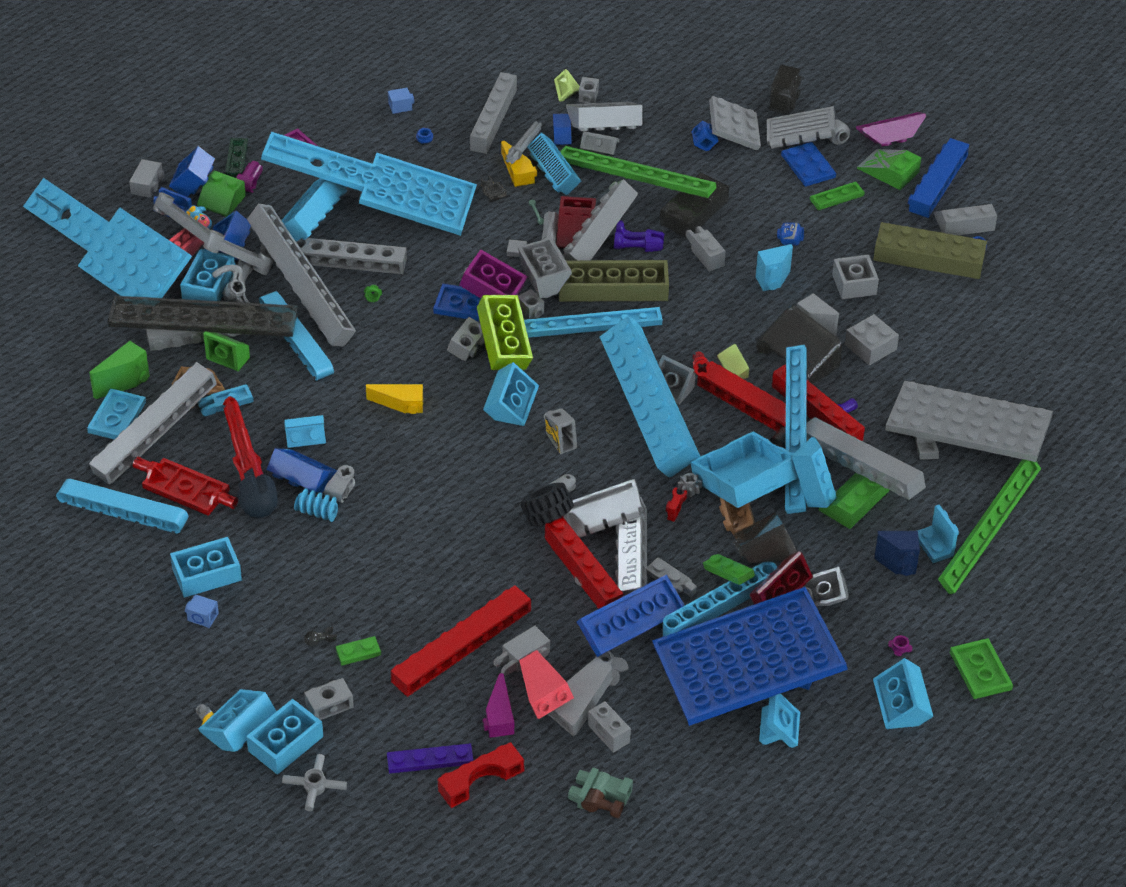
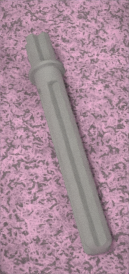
(516, 152)

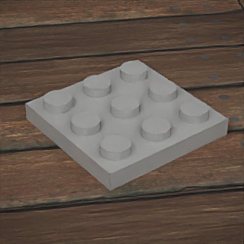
(734, 123)

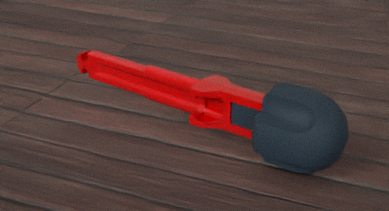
(257, 491)

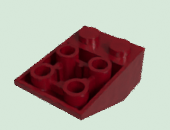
(572, 214)

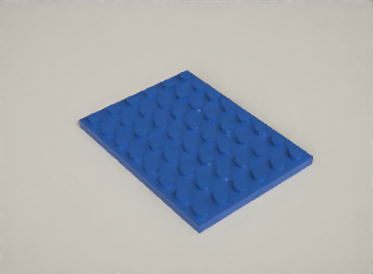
(748, 655)

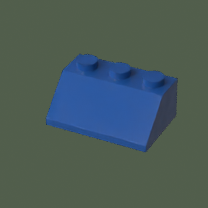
(234, 228)
(300, 470)

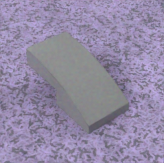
(926, 448)

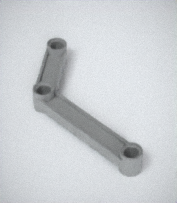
(212, 239)

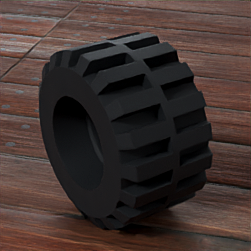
(546, 504)

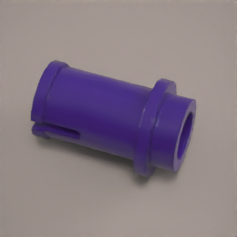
(849, 405)

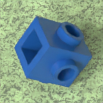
(703, 136)

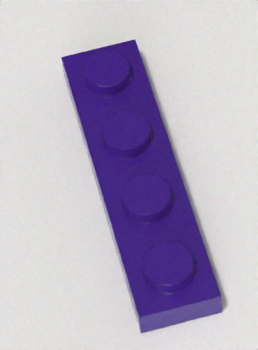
(429, 758)

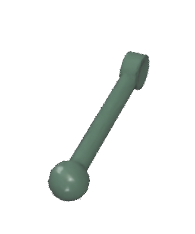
(540, 220)

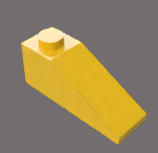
(521, 170)
(400, 397)

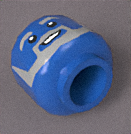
(790, 233)

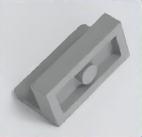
(599, 143)

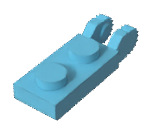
(214, 402)

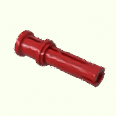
(700, 364)

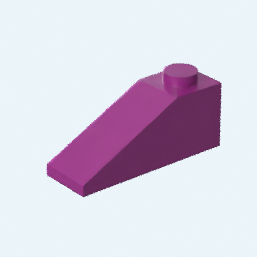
(499, 715)

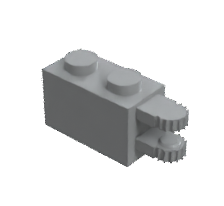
(520, 647)

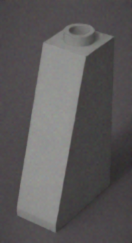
(587, 690)

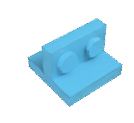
(305, 431)
(779, 722)

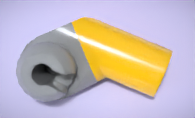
(204, 712)

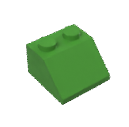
(221, 193)
(225, 350)

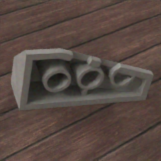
(827, 587)

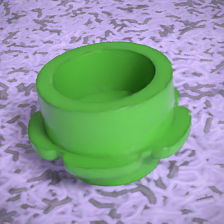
(372, 297)

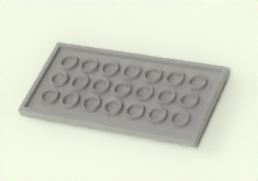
(969, 421)

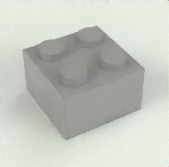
(855, 276)
(871, 339)

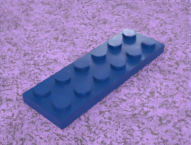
(630, 615)

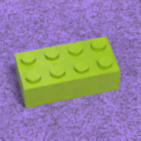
(504, 331)

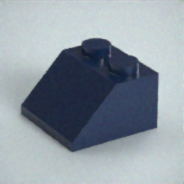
(898, 551)

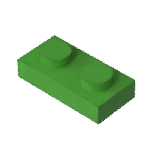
(358, 650)

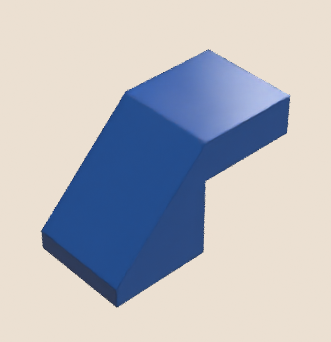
(562, 129)

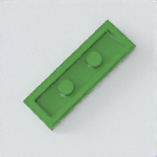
(837, 195)

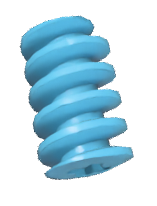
(316, 505)

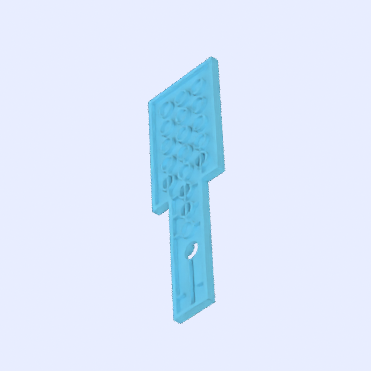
(385, 184)
(120, 252)

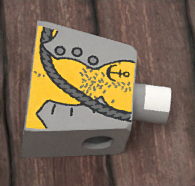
(560, 425)

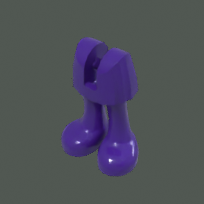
(649, 240)

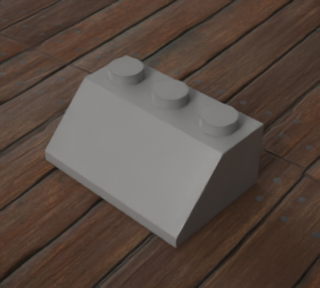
(967, 220)

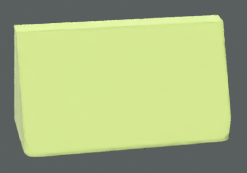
(734, 362)

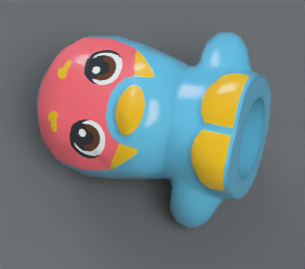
(196, 213)

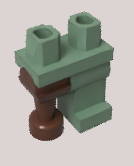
(597, 788)

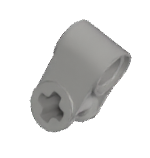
(341, 483)

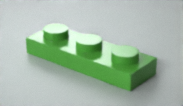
(728, 569)

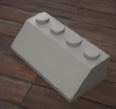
(605, 115)
(544, 266)

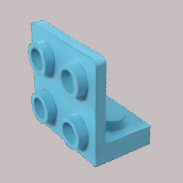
(940, 538)

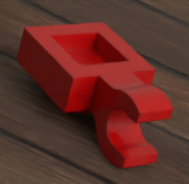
(673, 507)

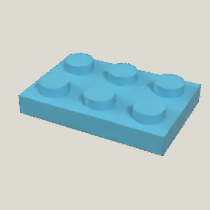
(116, 413)

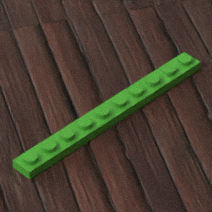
(638, 172)
(988, 525)

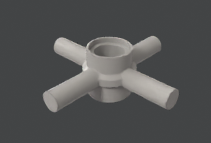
(311, 776)

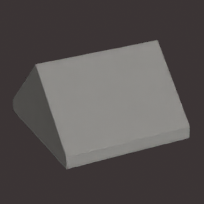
(678, 377)

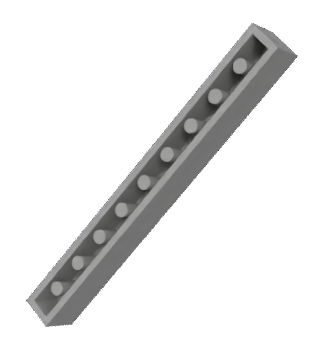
(301, 275)

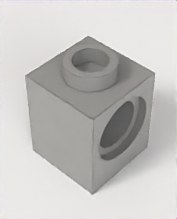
(588, 90)
(531, 304)

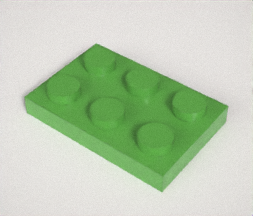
(981, 668)

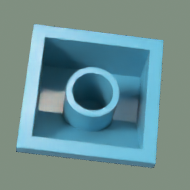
(773, 266)

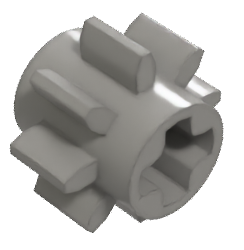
(690, 483)

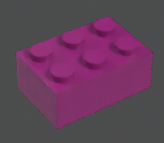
(491, 277)

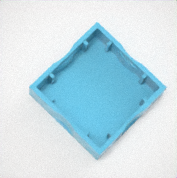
(745, 469)

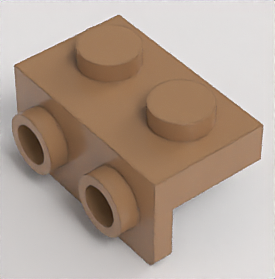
(736, 518)

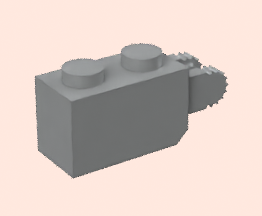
(706, 248)

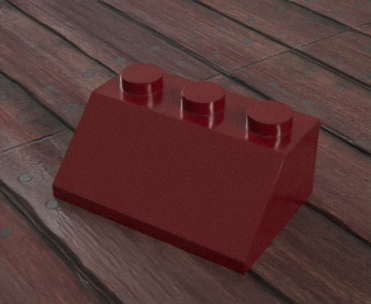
(788, 577)

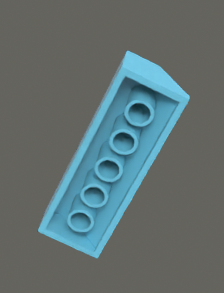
(312, 208)

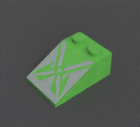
(892, 166)

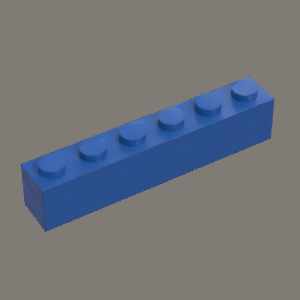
(938, 177)

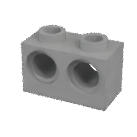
(466, 340)

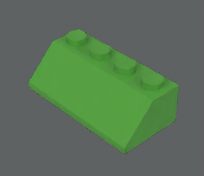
(854, 500)

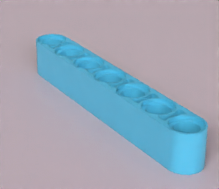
(303, 343)
(122, 505)
(716, 601)

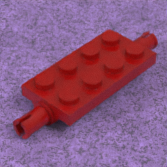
(184, 485)

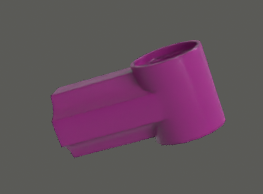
(251, 175)

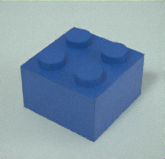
(192, 172)

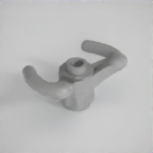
(236, 284)

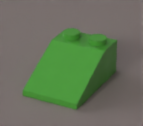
(120, 371)

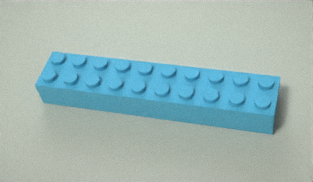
(649, 397)

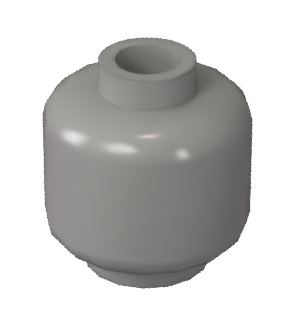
(842, 133)

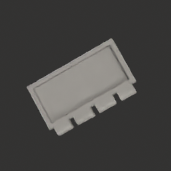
(801, 126)
(605, 507)

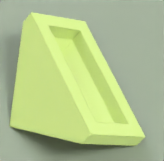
(565, 85)

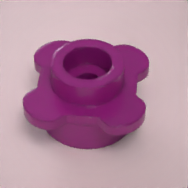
(900, 640)

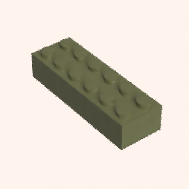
(930, 250)
(616, 281)

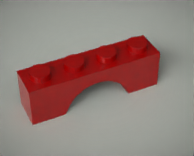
(502, 762)

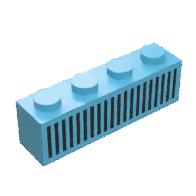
(553, 164)

